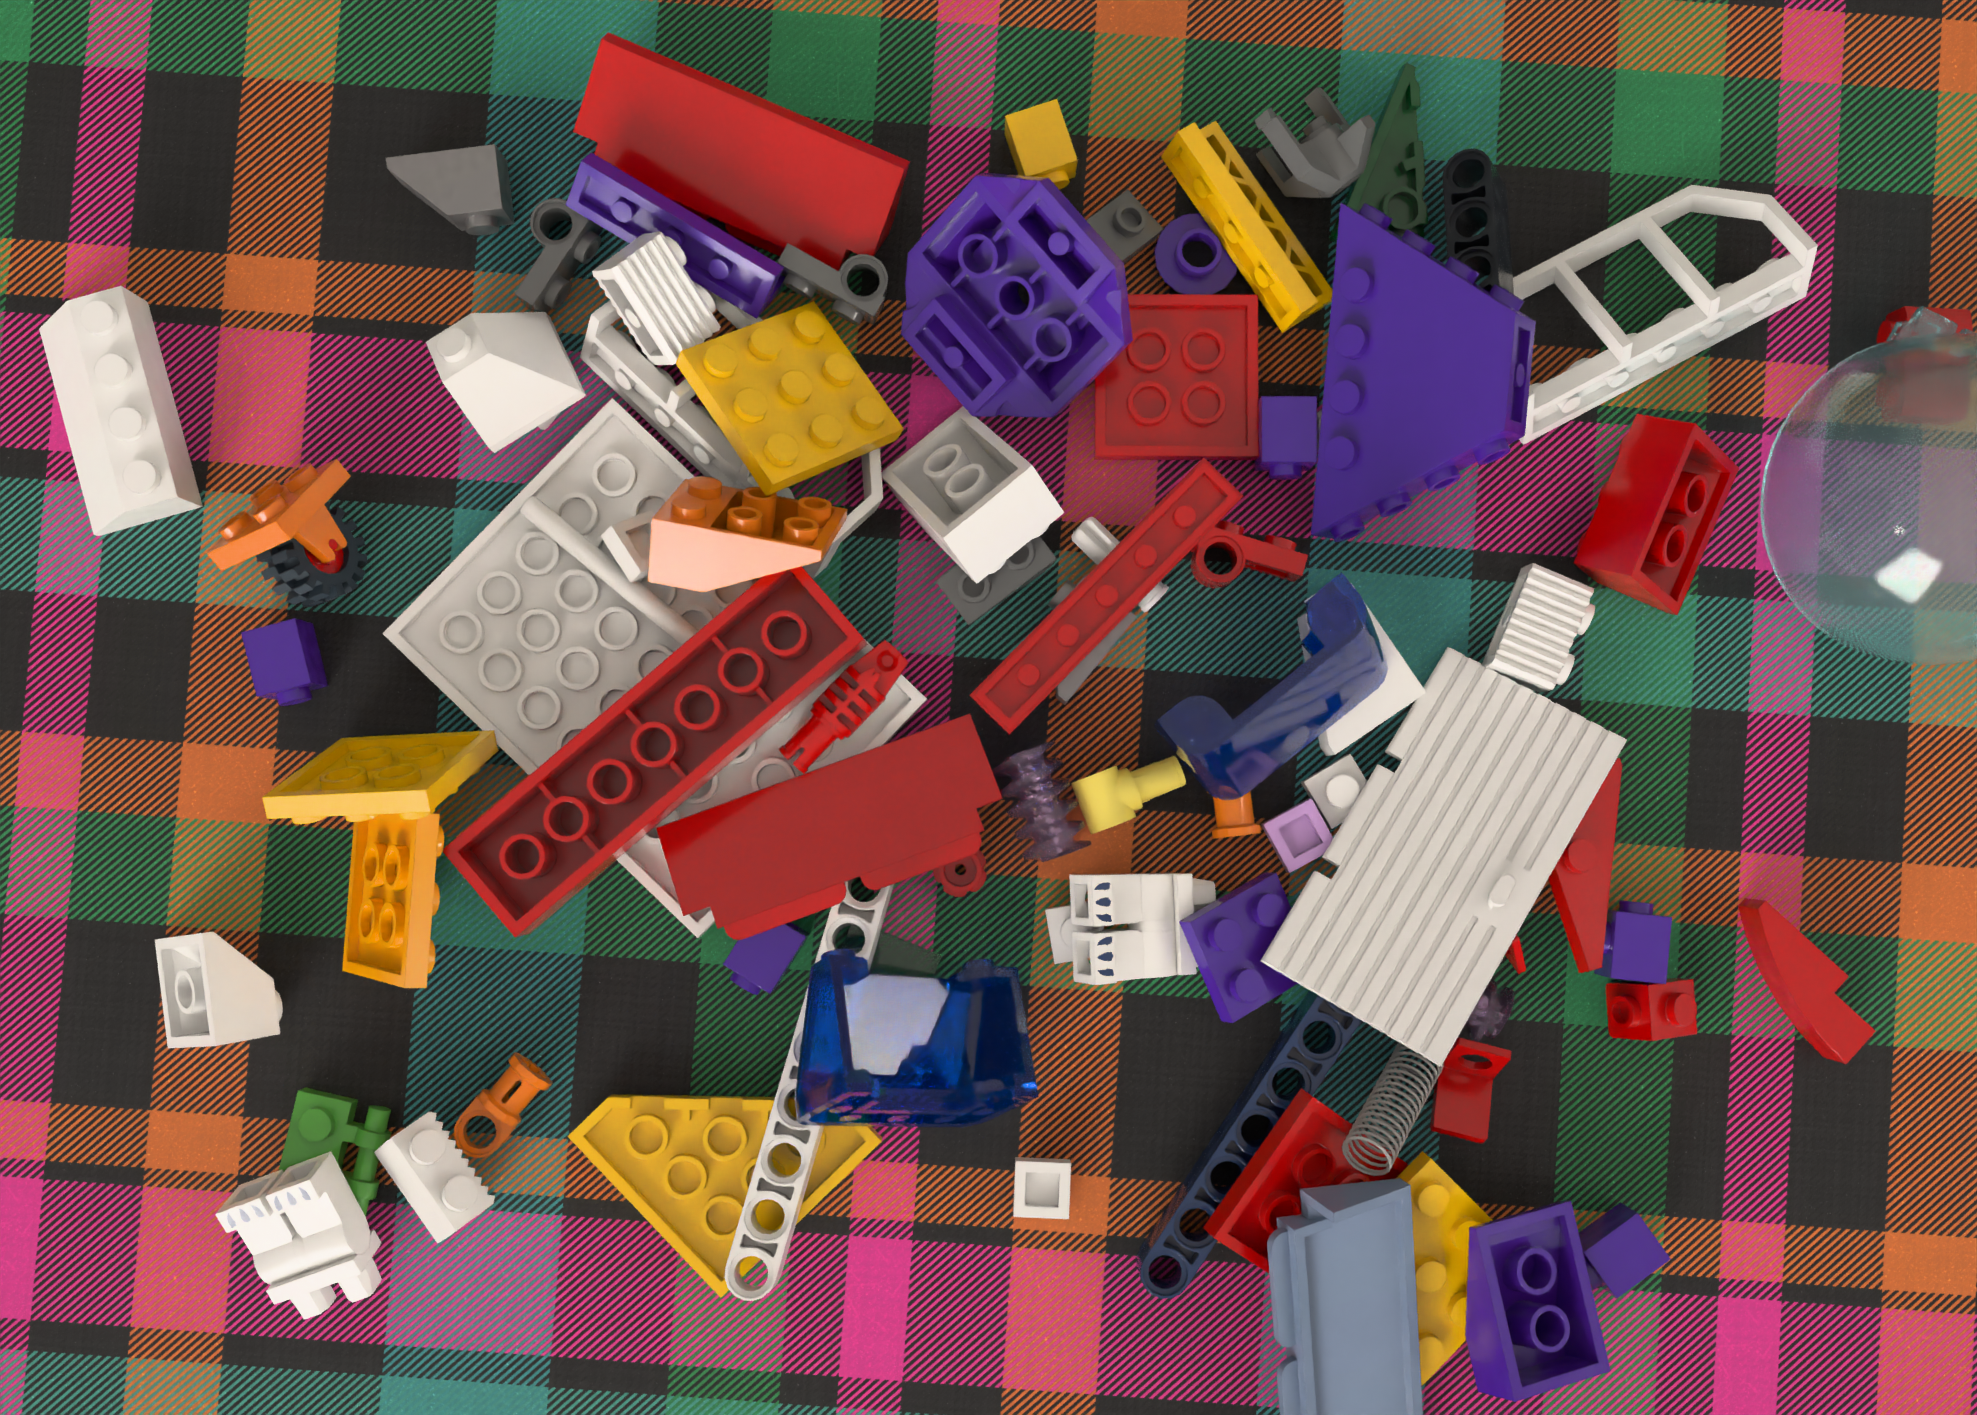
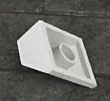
(505, 372)
(213, 993)

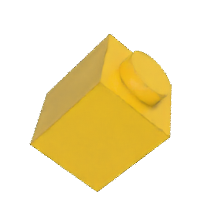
(1041, 143)

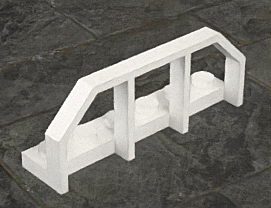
(1682, 331)
(691, 426)

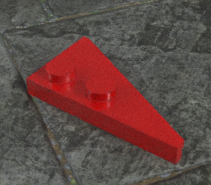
(1584, 875)

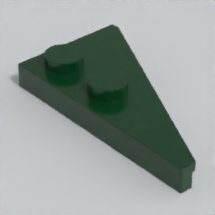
(1395, 162)

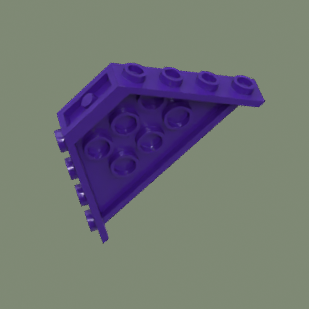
(1415, 374)

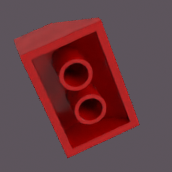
(1657, 512)

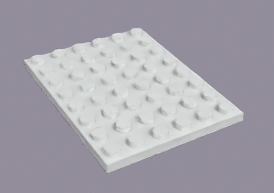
(548, 646)

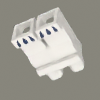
(1152, 909)
(305, 1234)

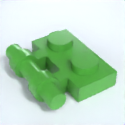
(326, 1124)

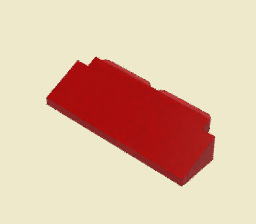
(739, 156)
(861, 817)

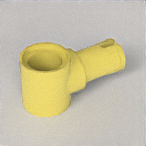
(1114, 795)

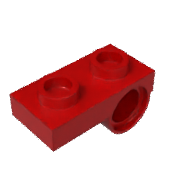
(1272, 556)

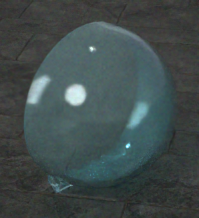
(1878, 497)

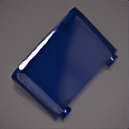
(1342, 671)
(912, 1046)

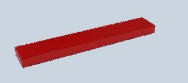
(1106, 596)

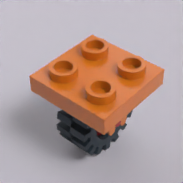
(297, 536)

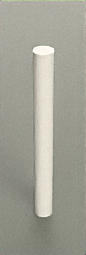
(607, 570)

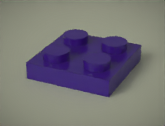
(1230, 942)

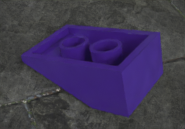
(1531, 1305)

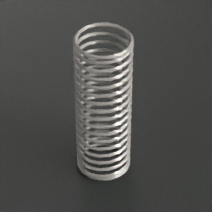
(1408, 1070)

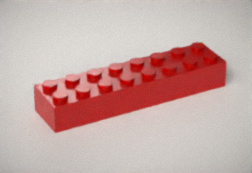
(654, 748)

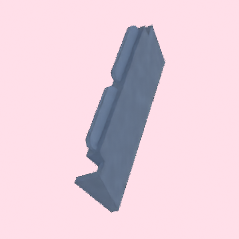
(1347, 1302)

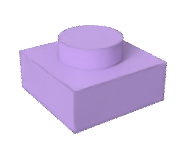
(1298, 835)

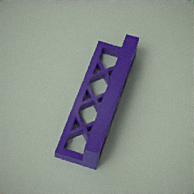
(712, 255)

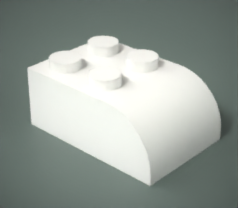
(972, 494)

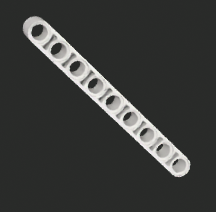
(783, 1127)

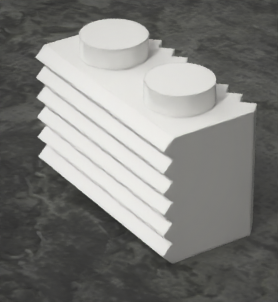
(657, 297)
(1540, 628)
(434, 1176)

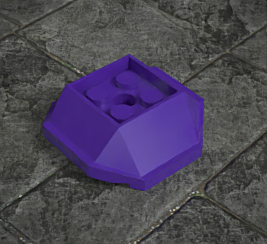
(968, 310)

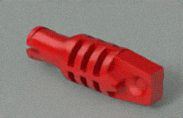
(846, 703)

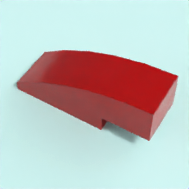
(1803, 982)

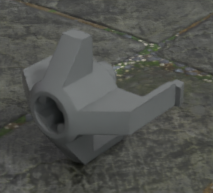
(1326, 159)

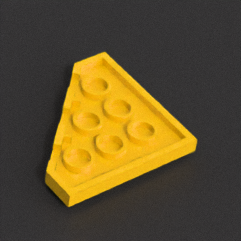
(693, 1162)

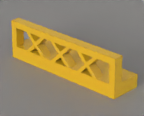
(1240, 229)

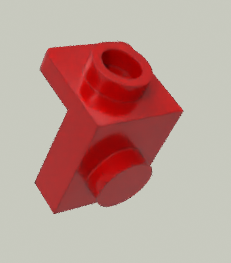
(1651, 1009)

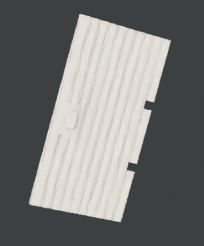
(1444, 855)

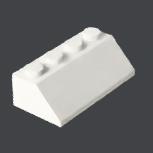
(119, 410)

